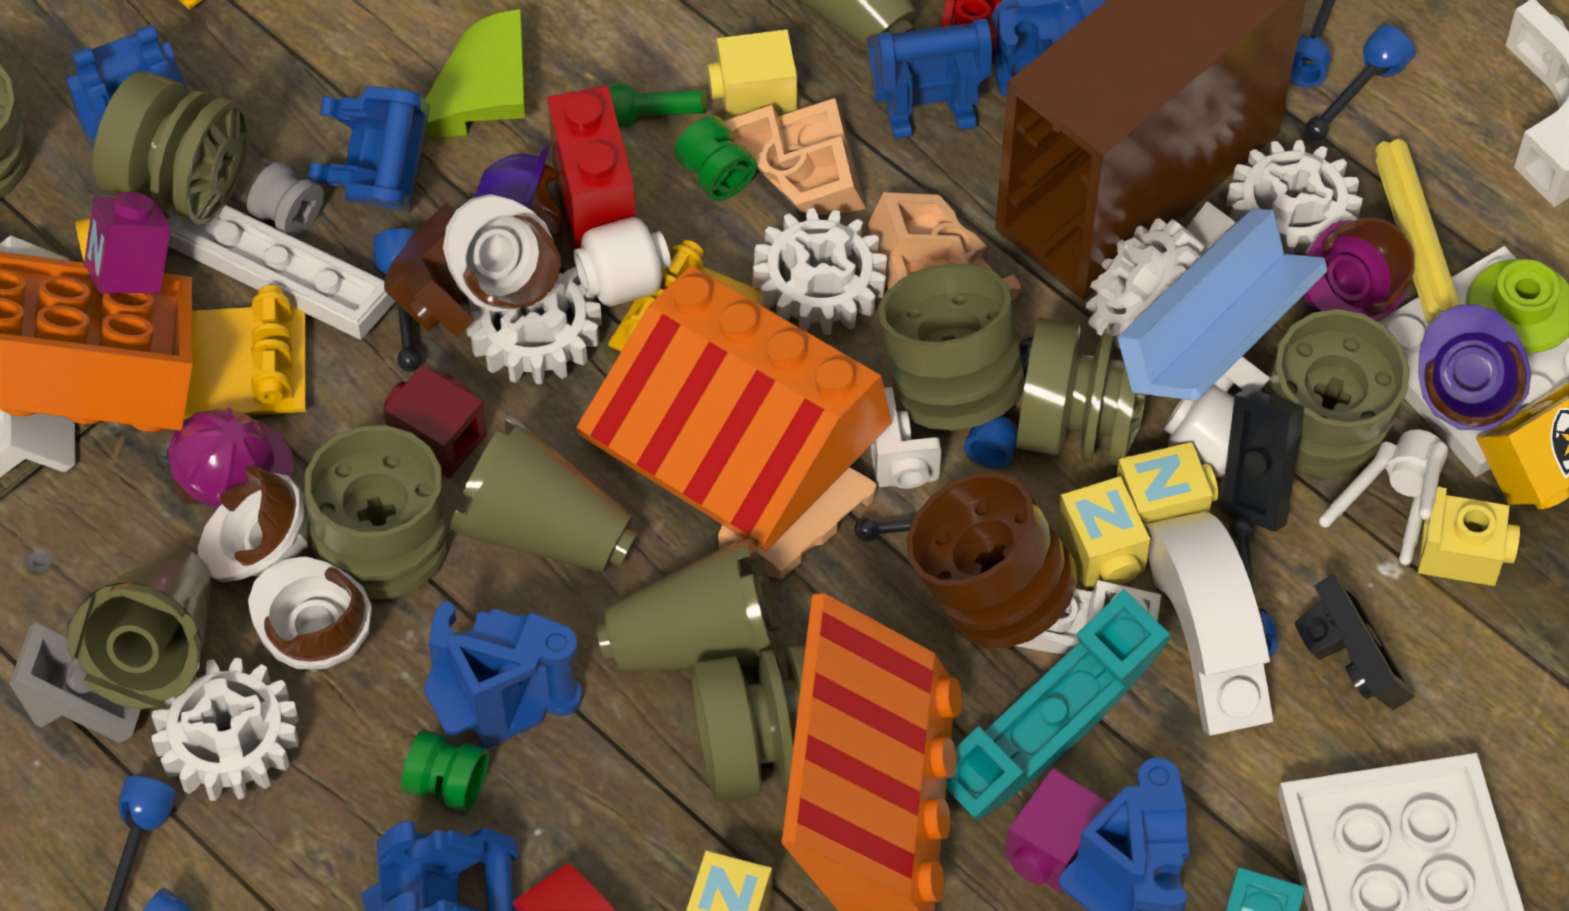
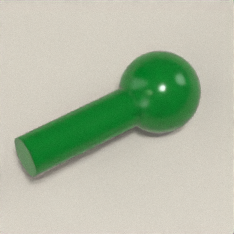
(631, 105)

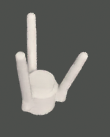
(1413, 472)

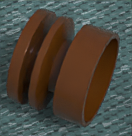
(992, 560)

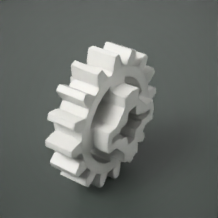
(1299, 188)
(819, 271)
(1140, 274)
(539, 335)
(259, 730)

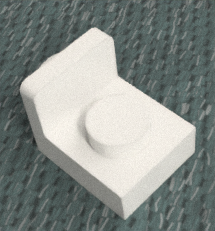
(899, 459)

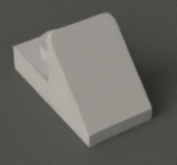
(55, 687)

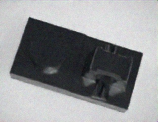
(1261, 458)
(1343, 623)

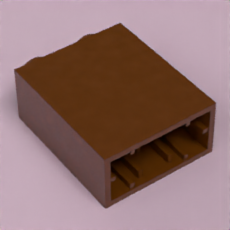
(1137, 123)

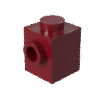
(439, 414)

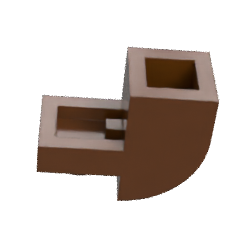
(423, 282)

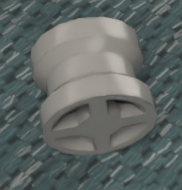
(285, 199)

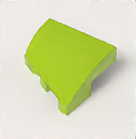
(480, 78)

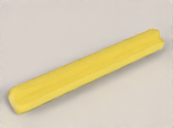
(1415, 222)

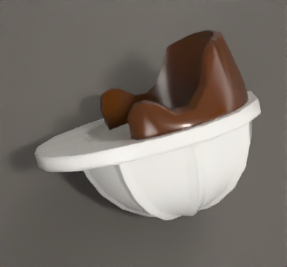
(500, 253)
(255, 526)
(309, 613)

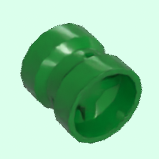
(720, 164)
(445, 770)

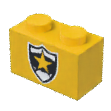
(1532, 451)

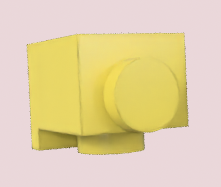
(1467, 539)

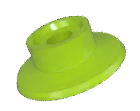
(1538, 321)

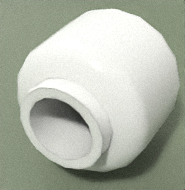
(621, 261)
(1206, 425)

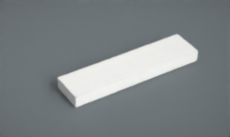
(266, 256)

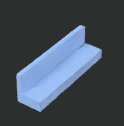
(1216, 310)

